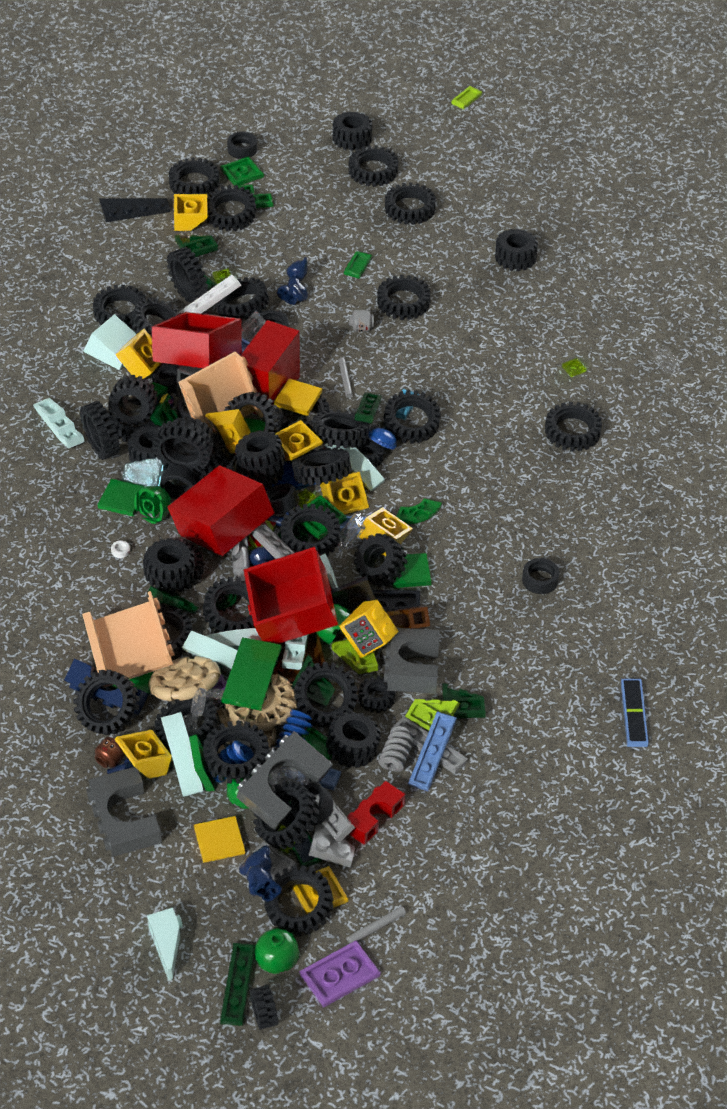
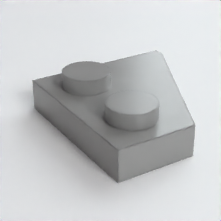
(329, 849)

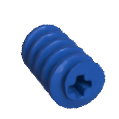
(295, 723)
(235, 754)

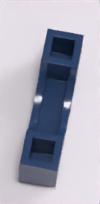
(77, 673)

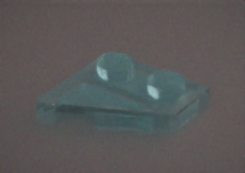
(143, 472)

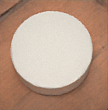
(120, 549)

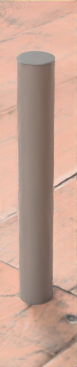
(345, 378)
(376, 925)

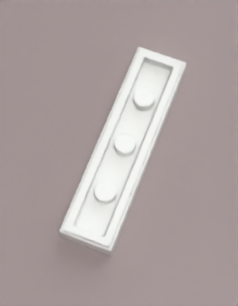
(212, 296)

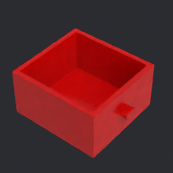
(196, 339)
(273, 358)
(221, 510)
(290, 597)

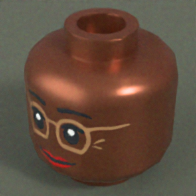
(108, 753)

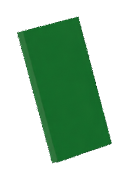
(251, 674)

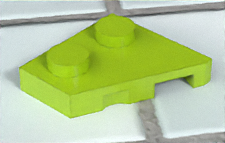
(349, 655)
(424, 711)

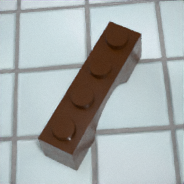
(410, 617)

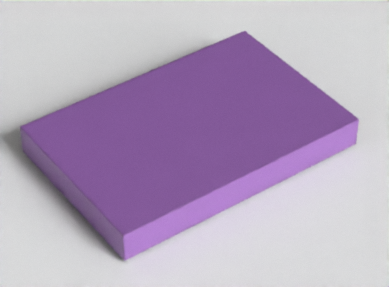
(339, 973)

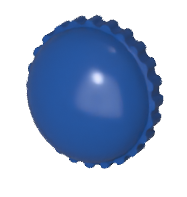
(383, 437)

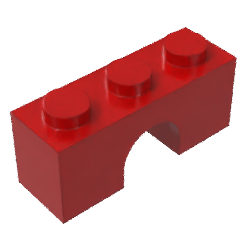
(384, 800)

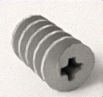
(396, 749)

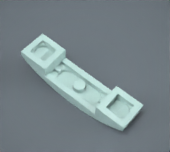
(359, 463)
(181, 754)

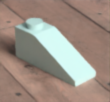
(166, 935)

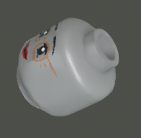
(361, 321)

